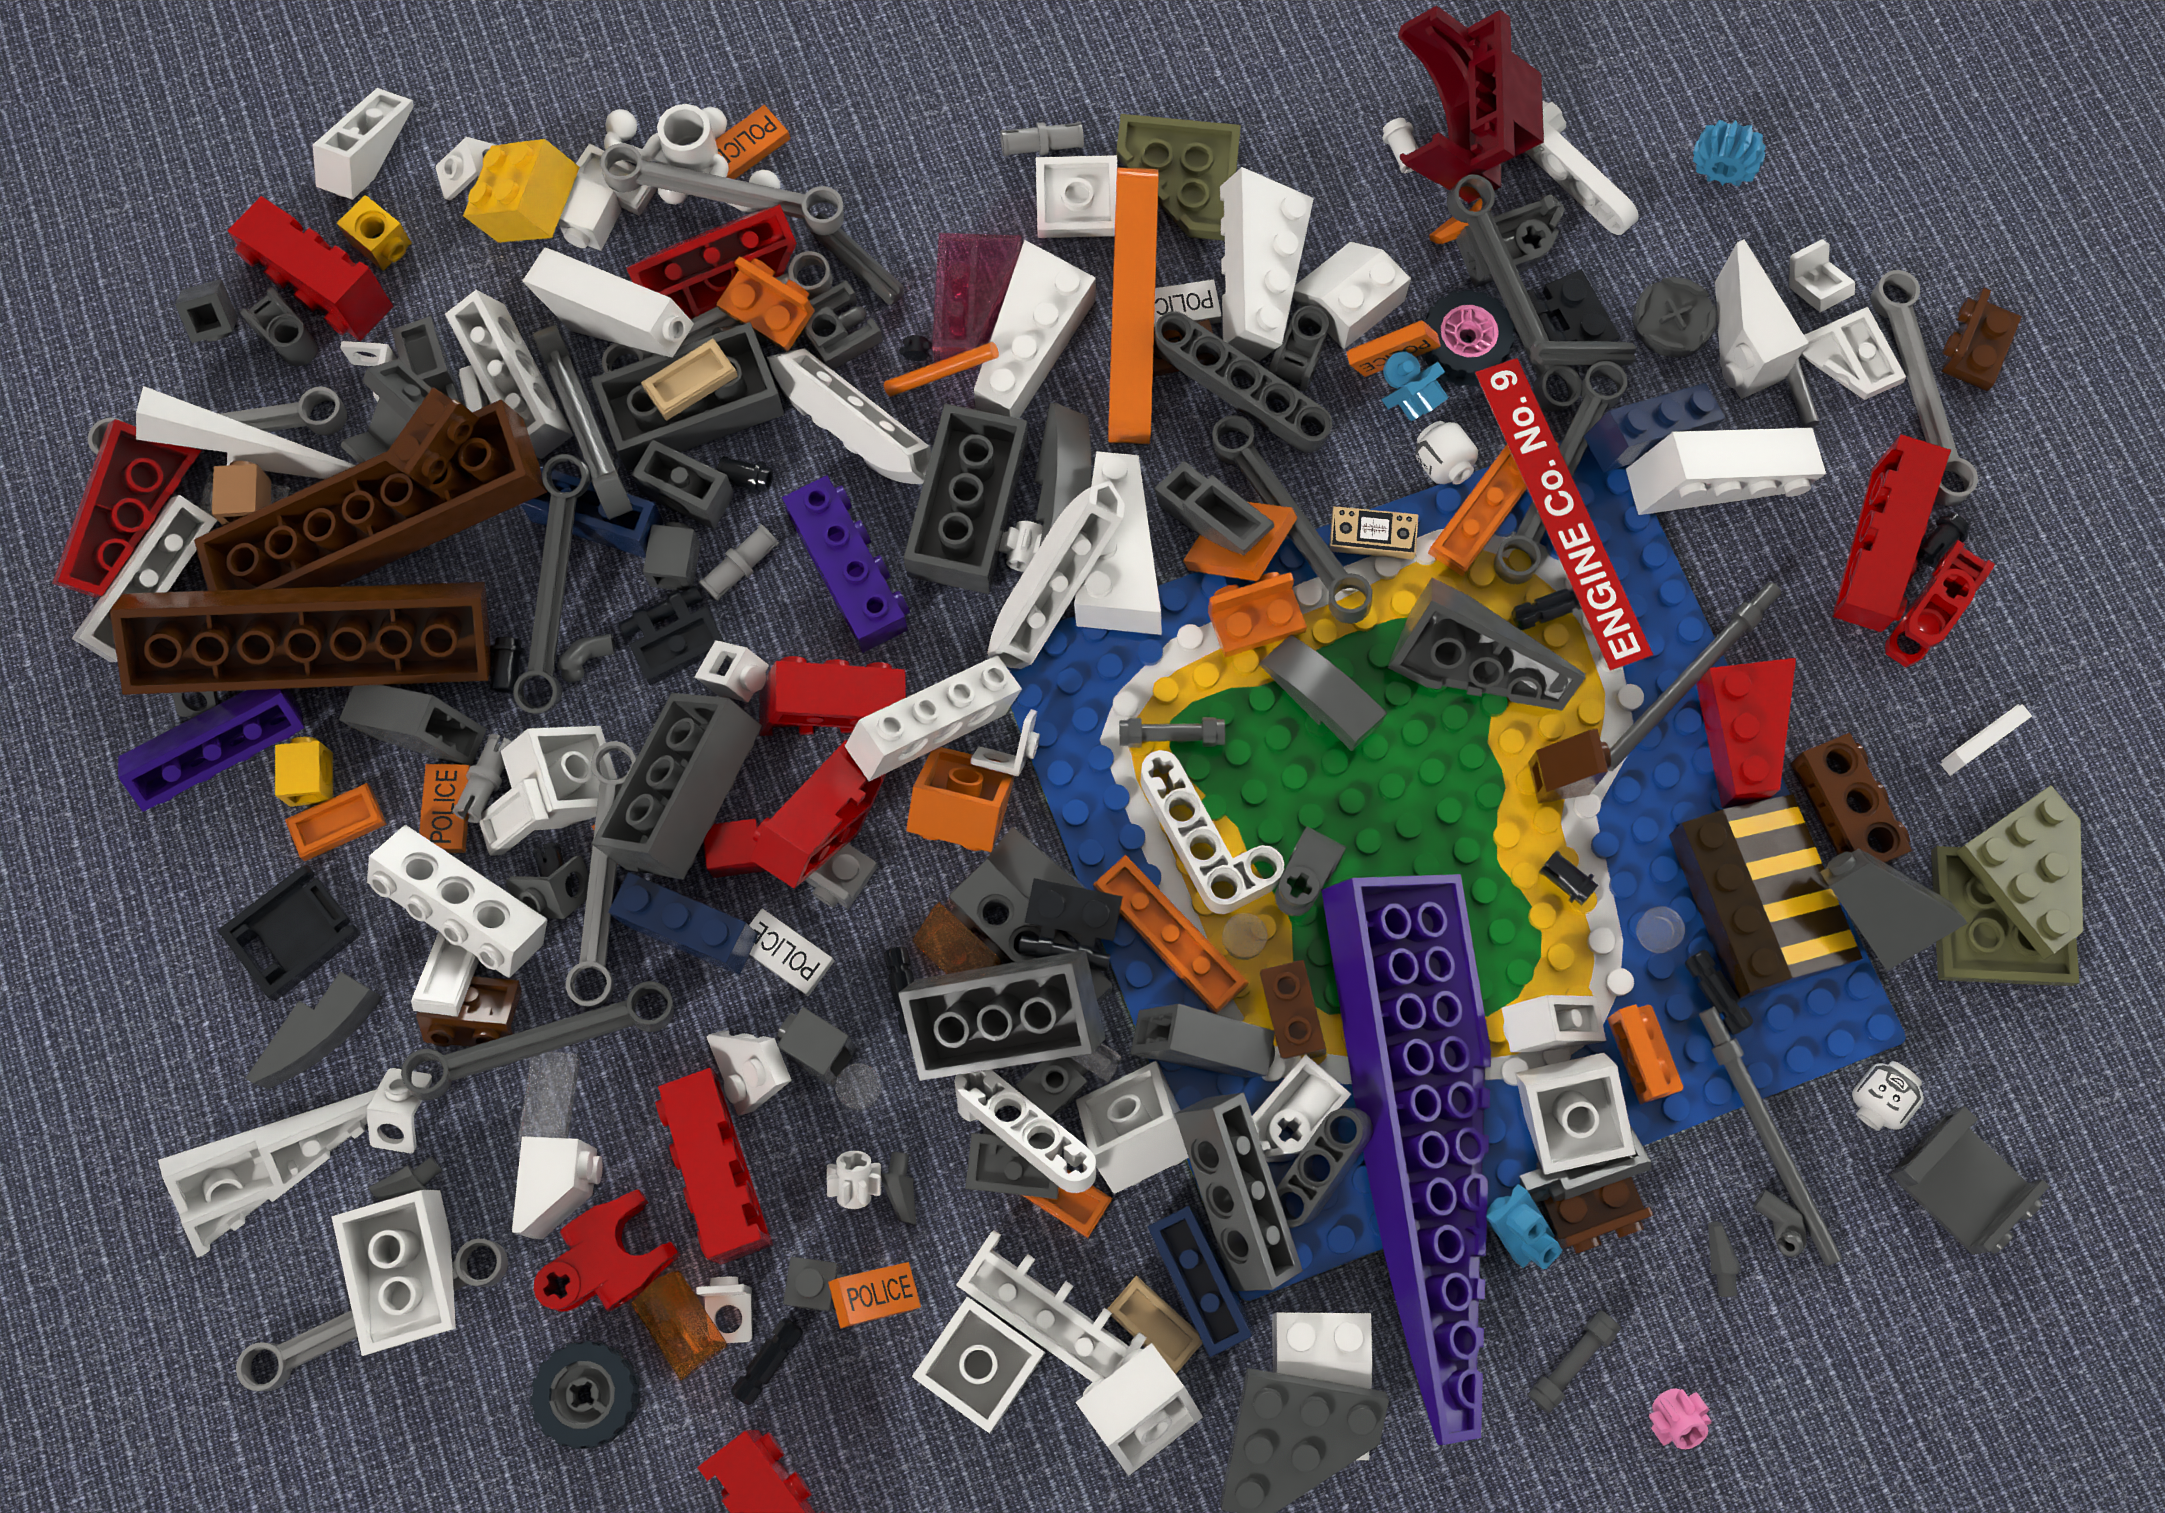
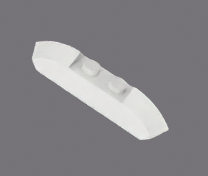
(850, 416)
(1055, 575)

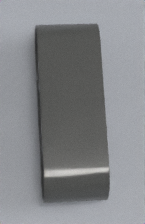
(1341, 1158)

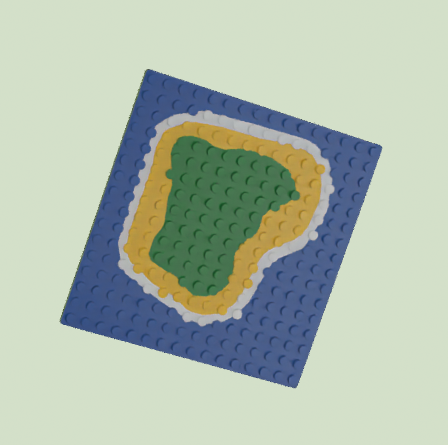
(1432, 795)

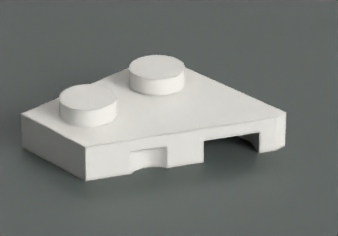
(1855, 354)
(749, 1067)

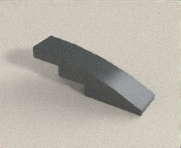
(1062, 463)

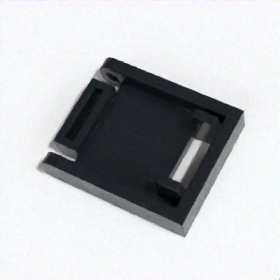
(296, 926)

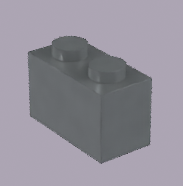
(815, 1045)

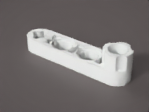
(1580, 176)
(972, 1105)

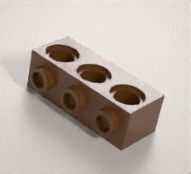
(1829, 795)

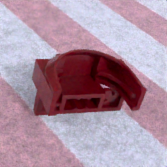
(1486, 94)

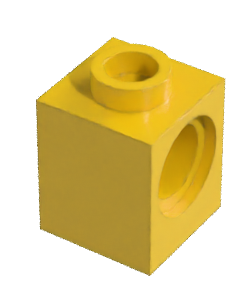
(367, 220)
(303, 772)

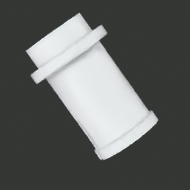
(1400, 138)

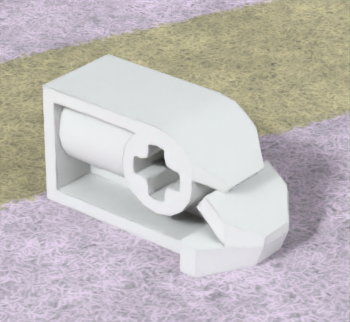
(1300, 1104)

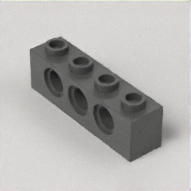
(991, 889)
(1238, 1192)

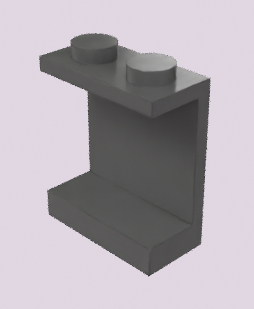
(399, 398)
(1967, 1184)

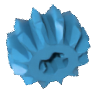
(1729, 153)

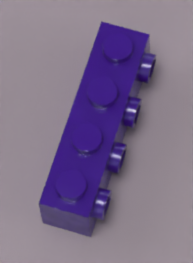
(846, 564)
(208, 744)

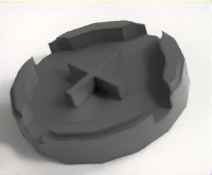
(1674, 317)

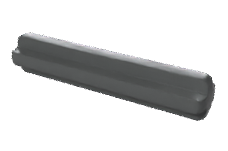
(862, 264)
(1581, 352)

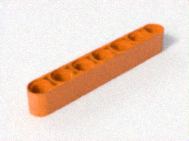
(1133, 306)

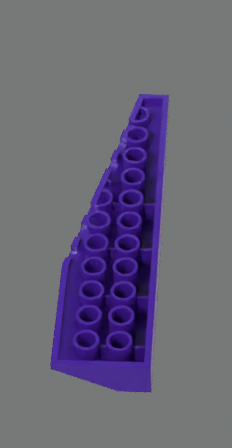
(1420, 1076)

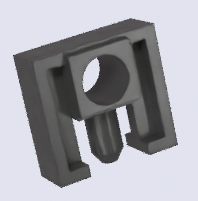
(839, 346)

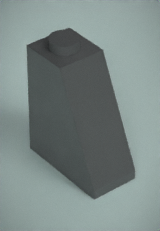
(413, 722)
(1889, 907)
(1203, 1041)

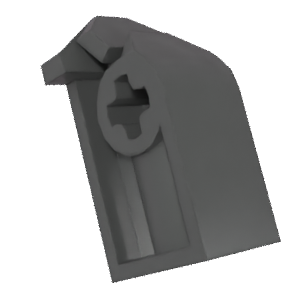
(1530, 223)

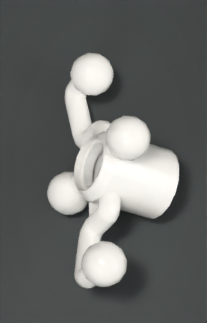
(676, 128)

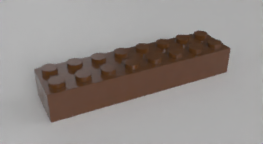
(374, 513)
(301, 637)

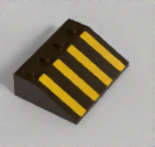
(1763, 895)

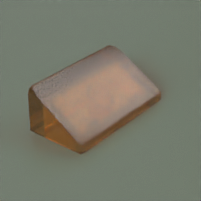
(952, 943)
(679, 1324)

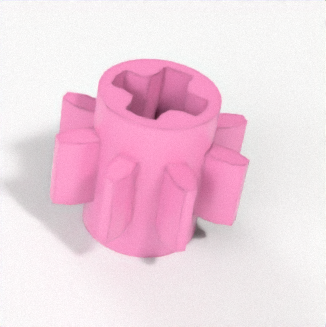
(1680, 1418)

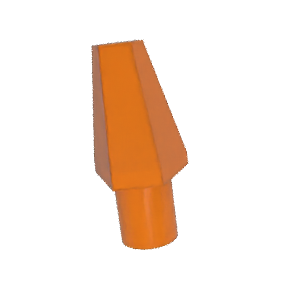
(1452, 227)

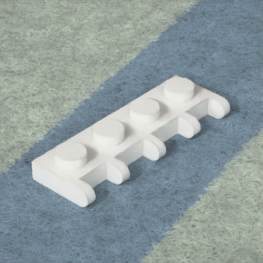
(1043, 1314)

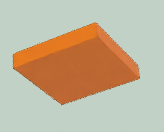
(1217, 560)

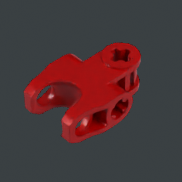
(1939, 603)
(599, 1261)

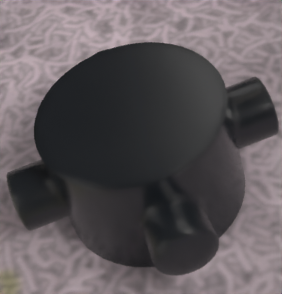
(915, 348)

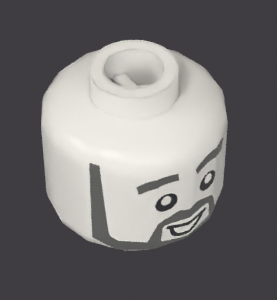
(1446, 453)
(1888, 1096)

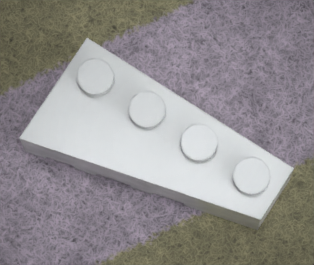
(1261, 261)
(1033, 328)
(1724, 467)
(1122, 583)

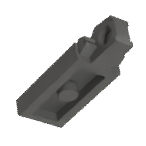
(1586, 1178)

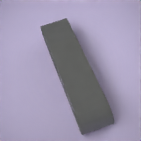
(1232, 364)

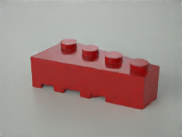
(308, 265)
(119, 506)
(1890, 533)
(713, 1167)
(755, 1477)

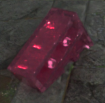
(970, 289)

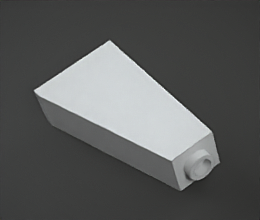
(607, 305)

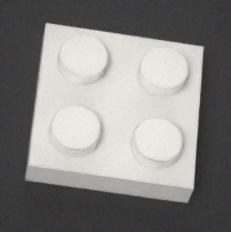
(1076, 196)

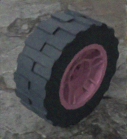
(1473, 316)

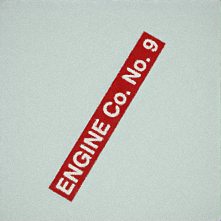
(1564, 514)

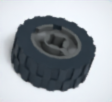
(557, 1399)

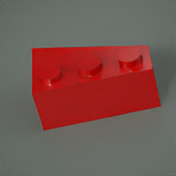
(826, 694)
(1747, 727)
(816, 820)

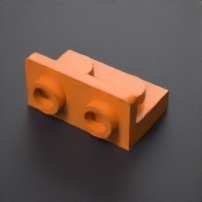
(772, 307)
(1255, 613)
(1645, 1053)

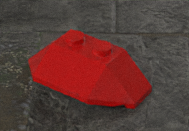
(704, 265)

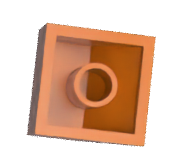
(959, 801)

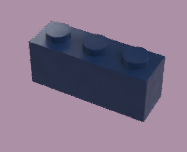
(1636, 428)
(626, 532)
(683, 923)
(1201, 1280)

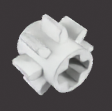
(1021, 544)
(853, 1179)

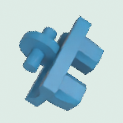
(1416, 389)
(1523, 1229)

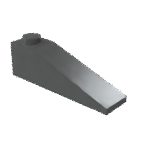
(1471, 648)

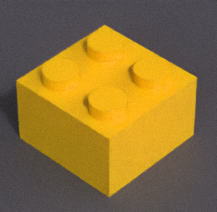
(521, 191)

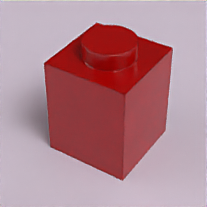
(730, 848)

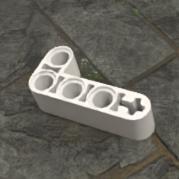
(1202, 830)

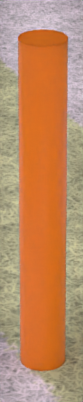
(941, 369)

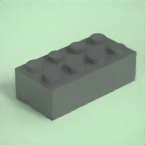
(729, 409)
(966, 498)
(677, 785)
(1002, 1016)

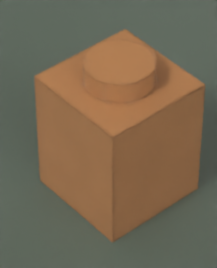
(239, 490)

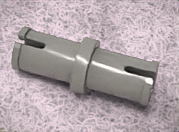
(1042, 138)
(739, 562)
(482, 780)

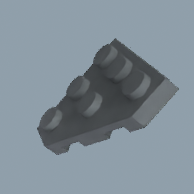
(1295, 1437)

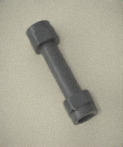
(1210, 732)
(1548, 1391)

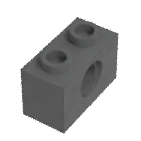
(683, 484)

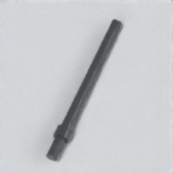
(1744, 619)
(1729, 1052)

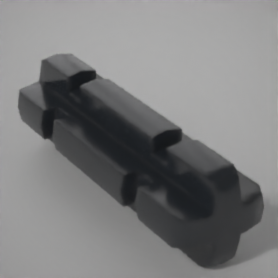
(1545, 608)
(898, 961)
(1719, 992)
(766, 1361)

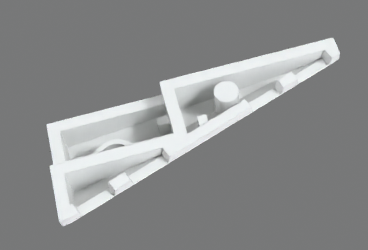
(184, 424)
(236, 1175)

